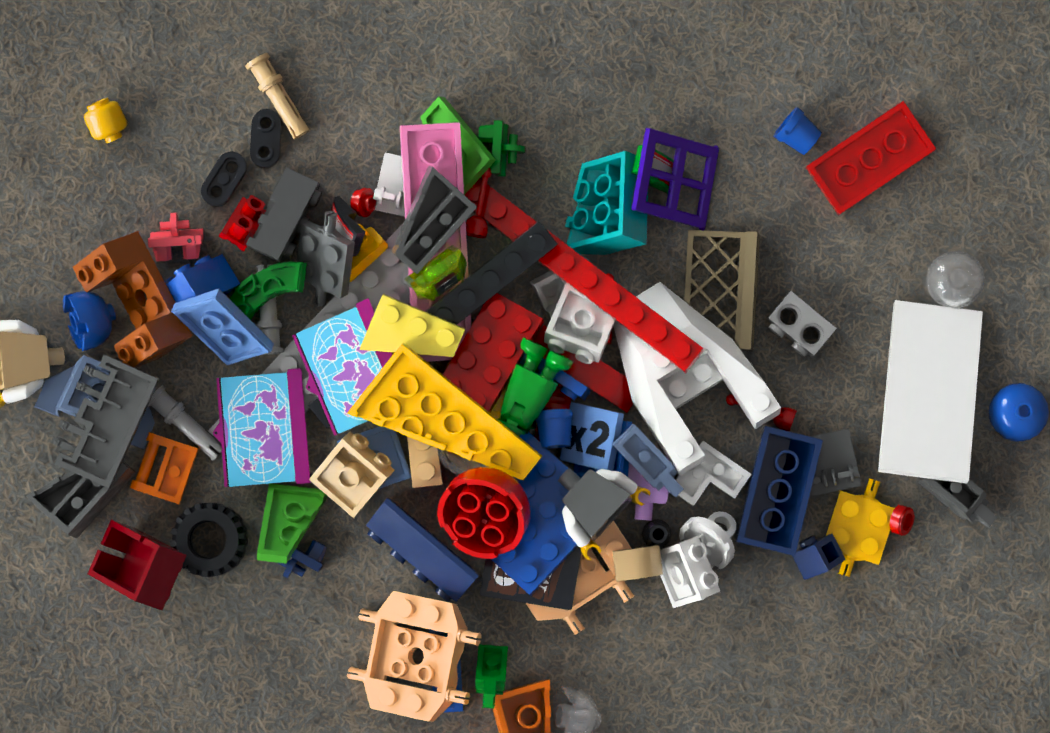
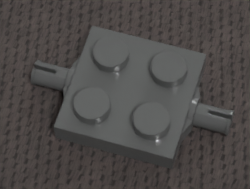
(327, 258)

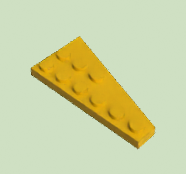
(431, 409)

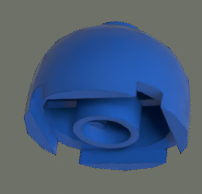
(89, 318)
(1018, 412)

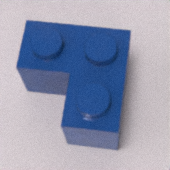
(202, 278)

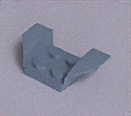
(61, 395)

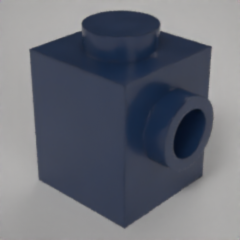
(818, 555)

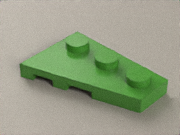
(475, 156)
(286, 520)

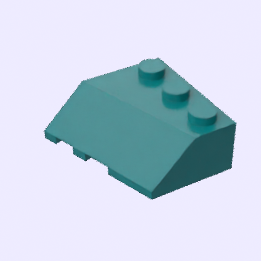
(603, 211)

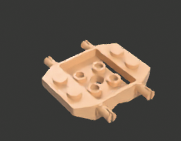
(591, 579)
(393, 656)

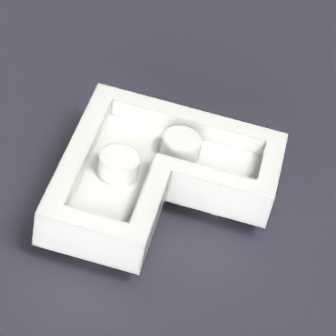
(715, 469)

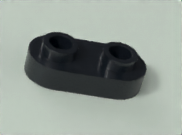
(265, 138)
(222, 178)

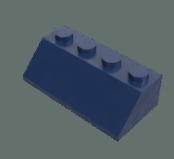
(779, 490)
(421, 549)

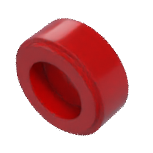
(901, 520)

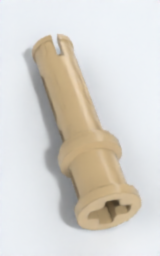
(271, 84)

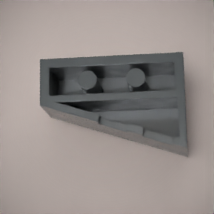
(76, 501)

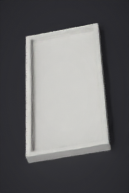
(930, 392)

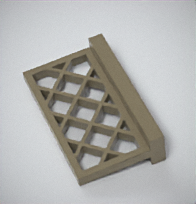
(746, 281)

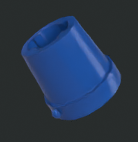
(798, 132)
(555, 428)

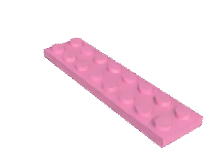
(441, 148)

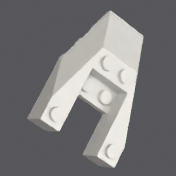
(661, 387)

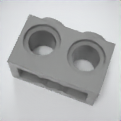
(804, 318)

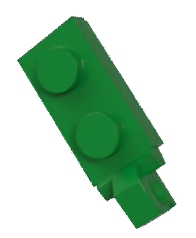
(491, 672)

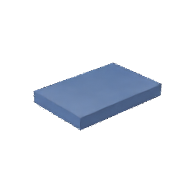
(222, 327)

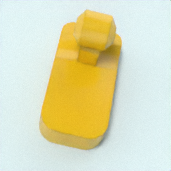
(371, 248)

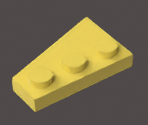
(402, 323)

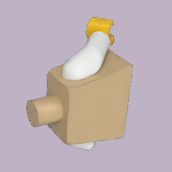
(24, 360)

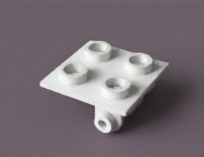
(390, 186)

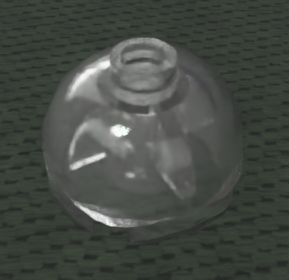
(955, 279)
(574, 711)

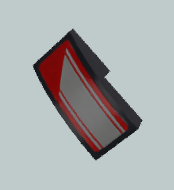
(346, 225)

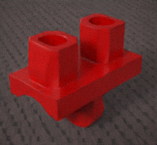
(243, 222)

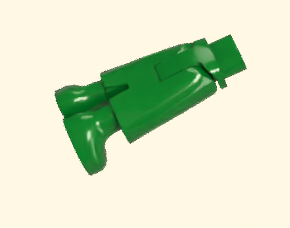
(528, 390)

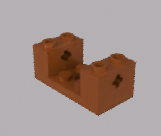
(133, 272)

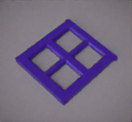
(675, 178)

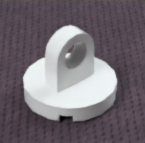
(717, 541)

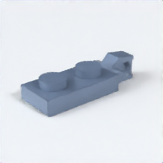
(648, 460)

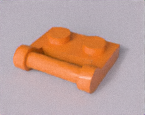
(173, 471)

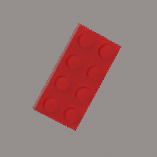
(870, 158)
(492, 350)

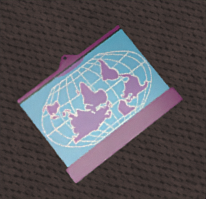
(337, 366)
(263, 429)

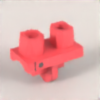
(164, 240)

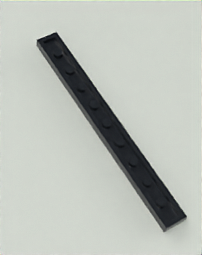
(483, 283)

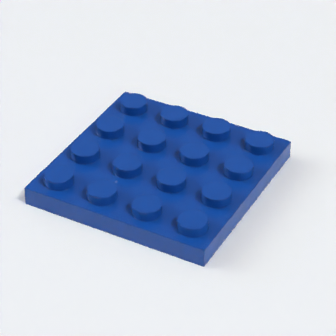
(546, 538)

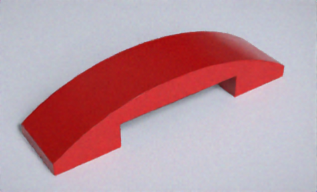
(597, 377)

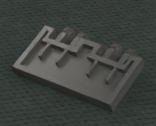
(108, 423)

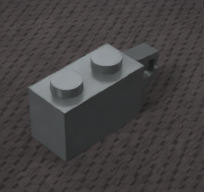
(962, 499)

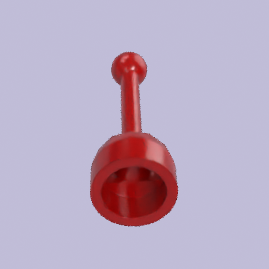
(476, 225)
(782, 421)

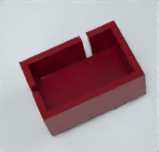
(144, 572)

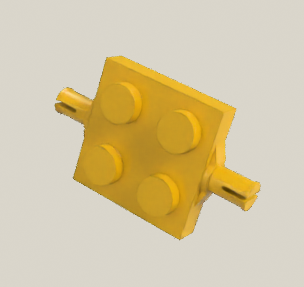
(860, 526)

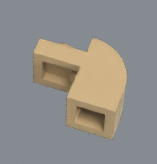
(637, 563)

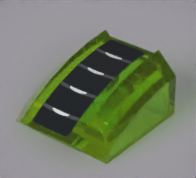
(438, 274)

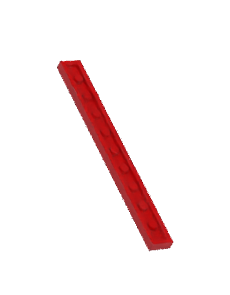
(593, 283)

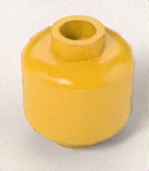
(105, 120)

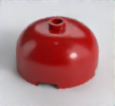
(484, 512)

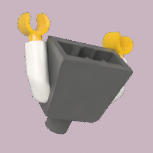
(595, 503)

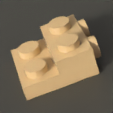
(352, 473)

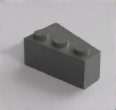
(284, 216)
(431, 220)

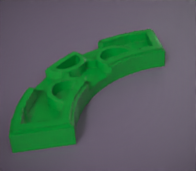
(267, 284)

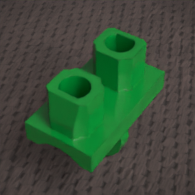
(498, 136)

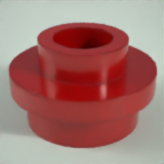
(363, 202)

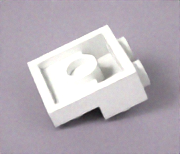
(578, 327)
(688, 572)

